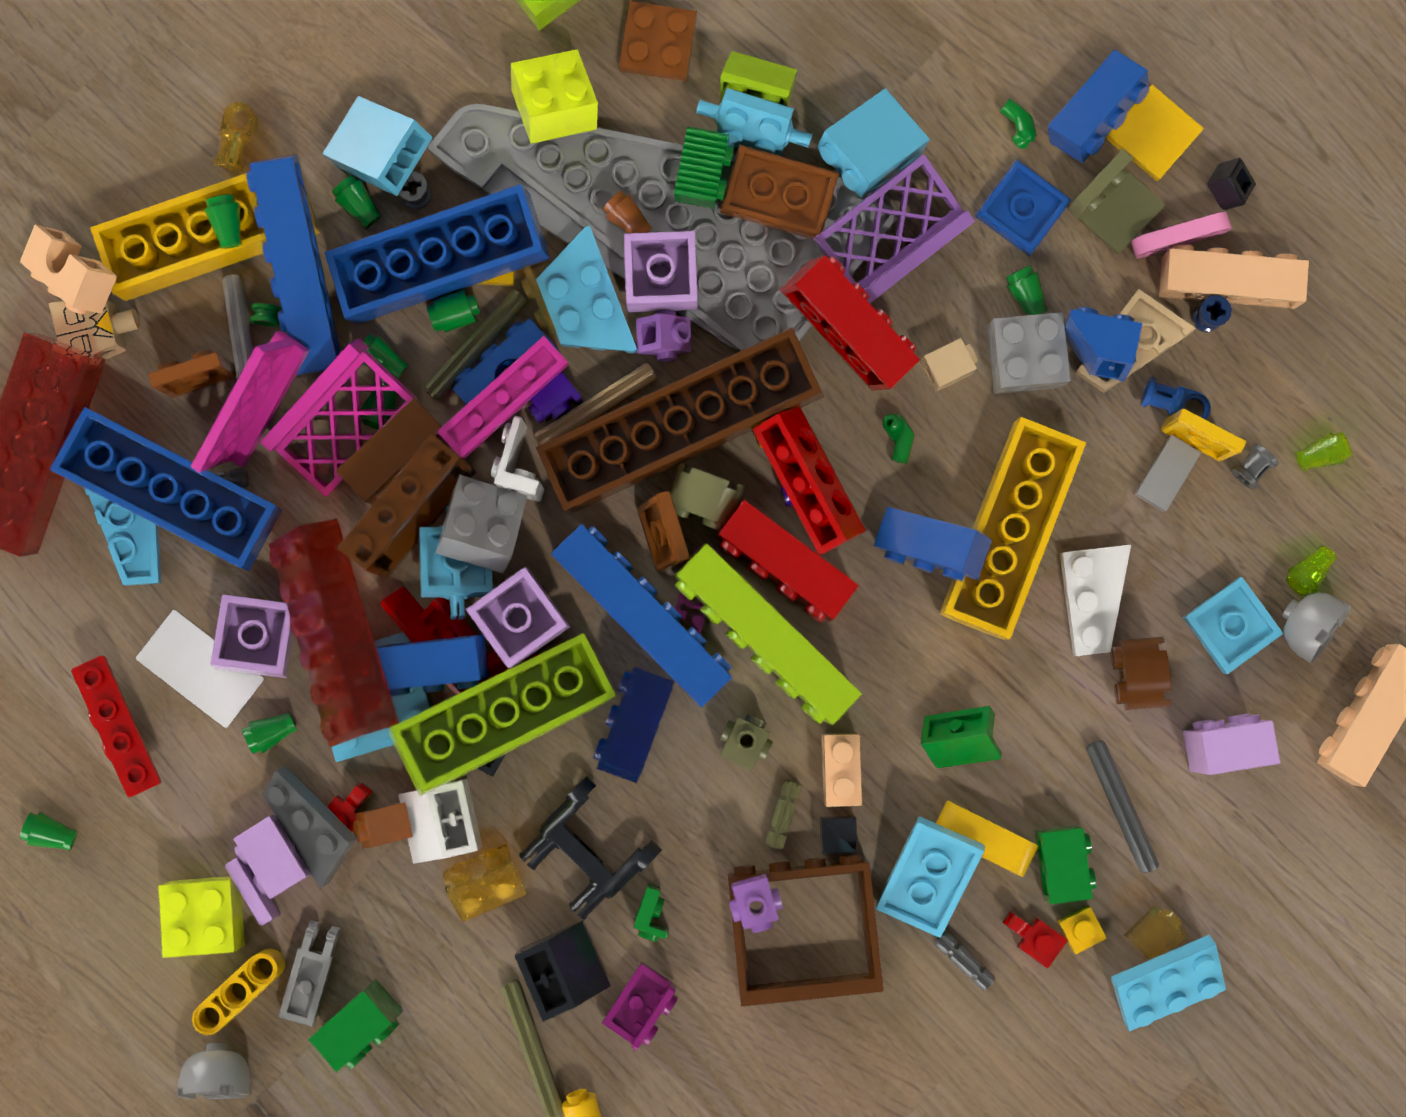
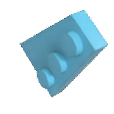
(130, 540)

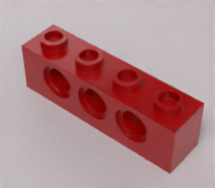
(809, 480)

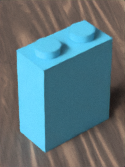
(872, 143)
(377, 145)

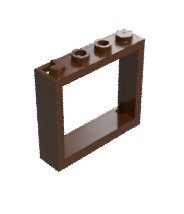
(409, 502)
(817, 987)

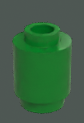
(453, 311)

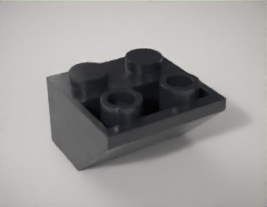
(562, 970)

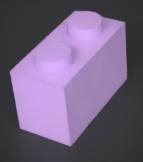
(270, 857)

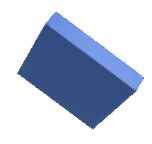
(1023, 208)

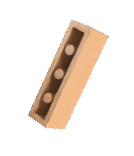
(1238, 278)
(1370, 721)

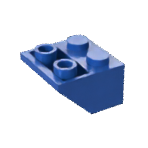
(1103, 342)

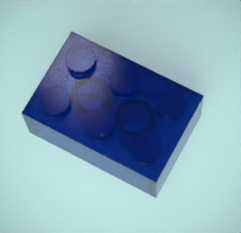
(633, 724)

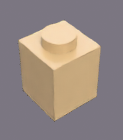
(949, 364)

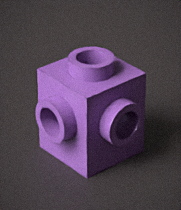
(664, 335)
(752, 890)

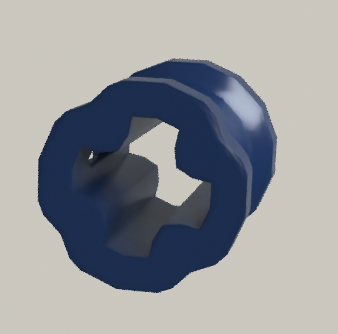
(1220, 308)

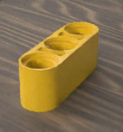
(1000, 844)
(225, 1001)

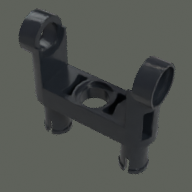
(604, 881)

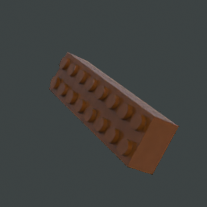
(679, 421)

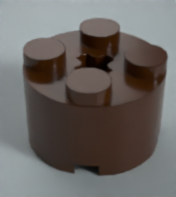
(1142, 673)

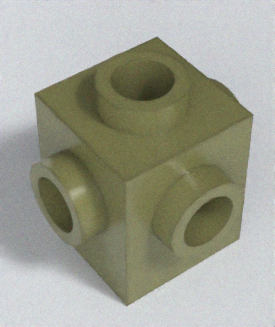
(740, 754)

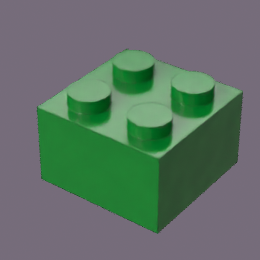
(363, 1020)

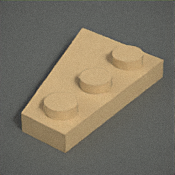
(1158, 333)

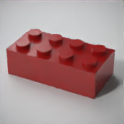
(850, 323)
(786, 562)

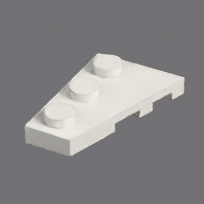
(1093, 595)

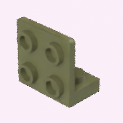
(1116, 204)

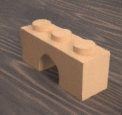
(75, 279)

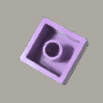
(660, 271)
(518, 618)
(252, 637)
(1231, 746)

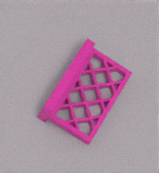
(321, 393)
(503, 398)
(252, 403)

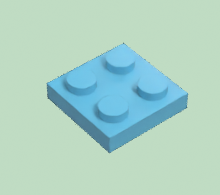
(1232, 625)

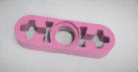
(1181, 234)

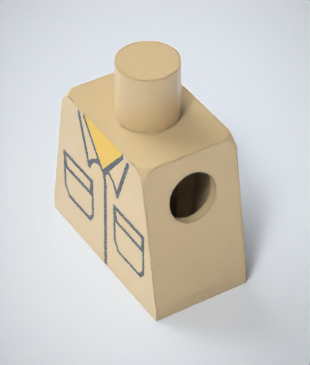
(94, 331)

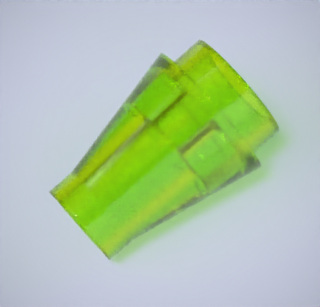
(1324, 452)
(1310, 572)

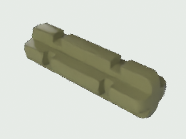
(783, 814)

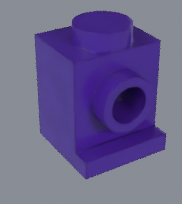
(554, 399)

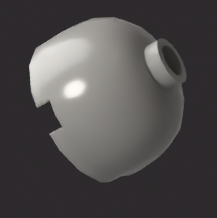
(1313, 623)
(215, 1074)

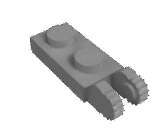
(309, 977)

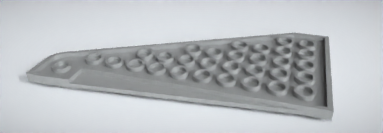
(577, 174)

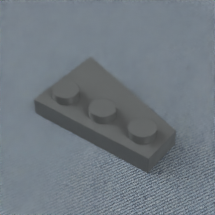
(310, 825)

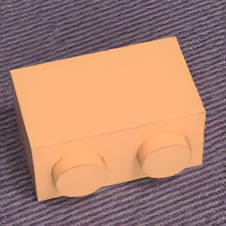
(841, 769)

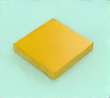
(1155, 133)
(1202, 435)

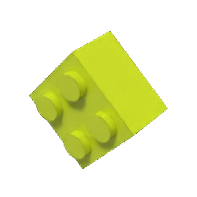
(554, 96)
(200, 917)

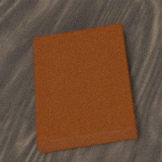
(779, 192)

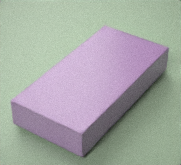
(259, 904)

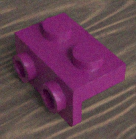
(640, 1006)

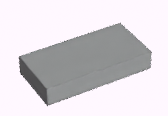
(1167, 473)

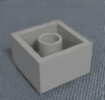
(1028, 353)
(481, 524)

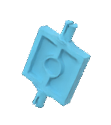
(754, 122)
(447, 576)

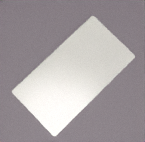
(182, 659)

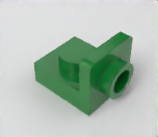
(650, 906)

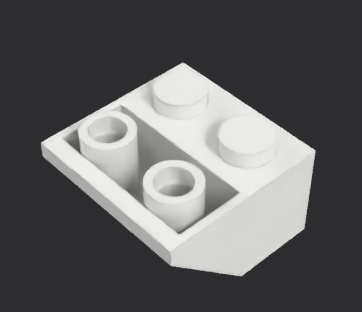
(442, 822)

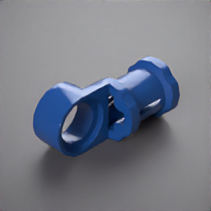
(1172, 398)

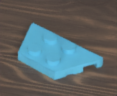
(584, 299)

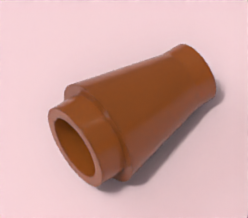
(626, 214)

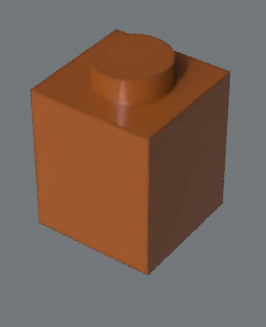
(382, 825)

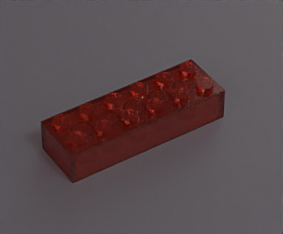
(37, 412)
(332, 633)

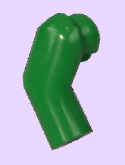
(1023, 121)
(902, 436)

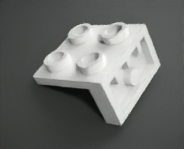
(504, 467)

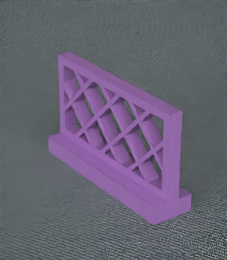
(917, 249)

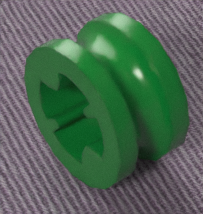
(265, 315)

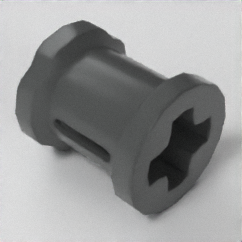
(423, 194)
(1254, 466)

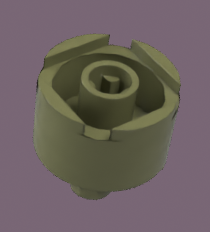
(705, 496)

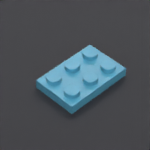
(930, 876)
(1169, 983)

